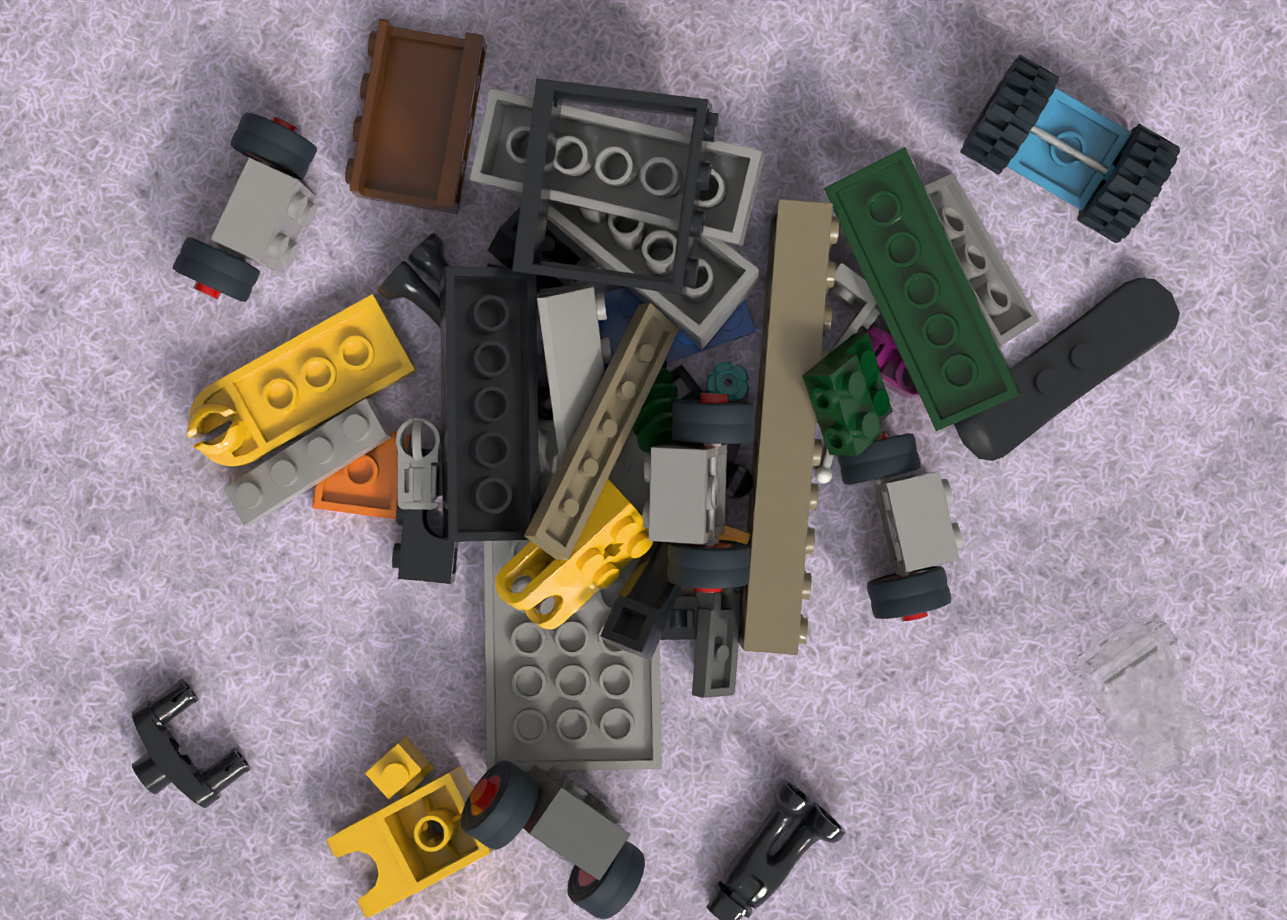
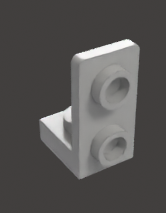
(852, 289)

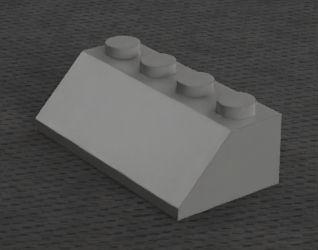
(986, 270)
(572, 353)

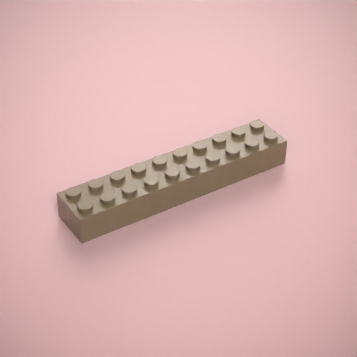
(786, 426)

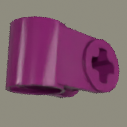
(890, 362)

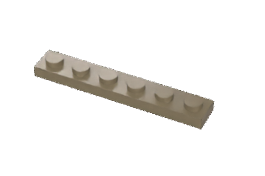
(602, 433)

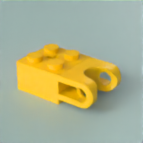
(606, 545)
(405, 845)

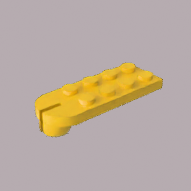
(299, 385)

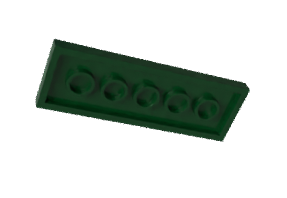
(922, 289)

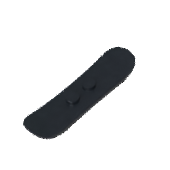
(1072, 364)

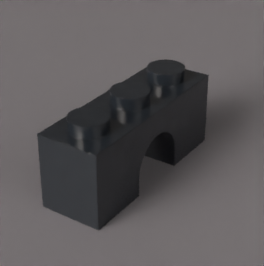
(422, 552)

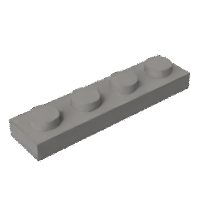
(308, 462)

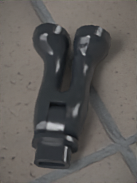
(406, 282)
(755, 873)

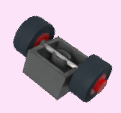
(566, 821)

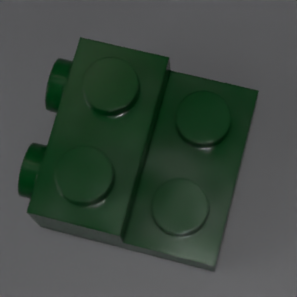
(848, 396)

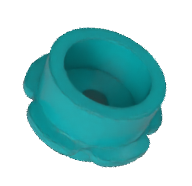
(736, 374)

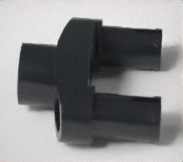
(164, 762)

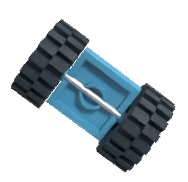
(1070, 150)

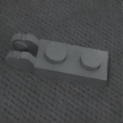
(717, 643)

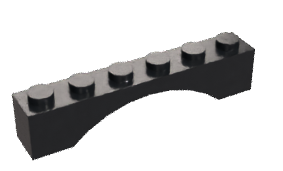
(647, 597)

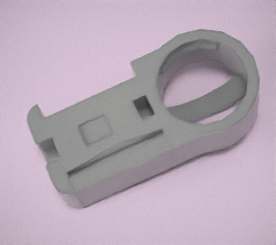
(416, 473)

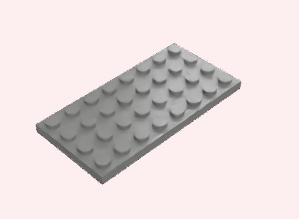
(565, 690)

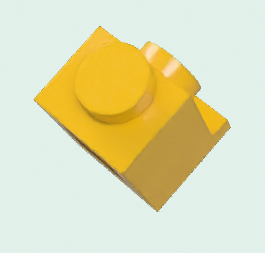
(400, 769)

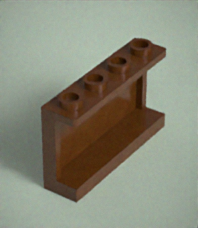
(416, 117)

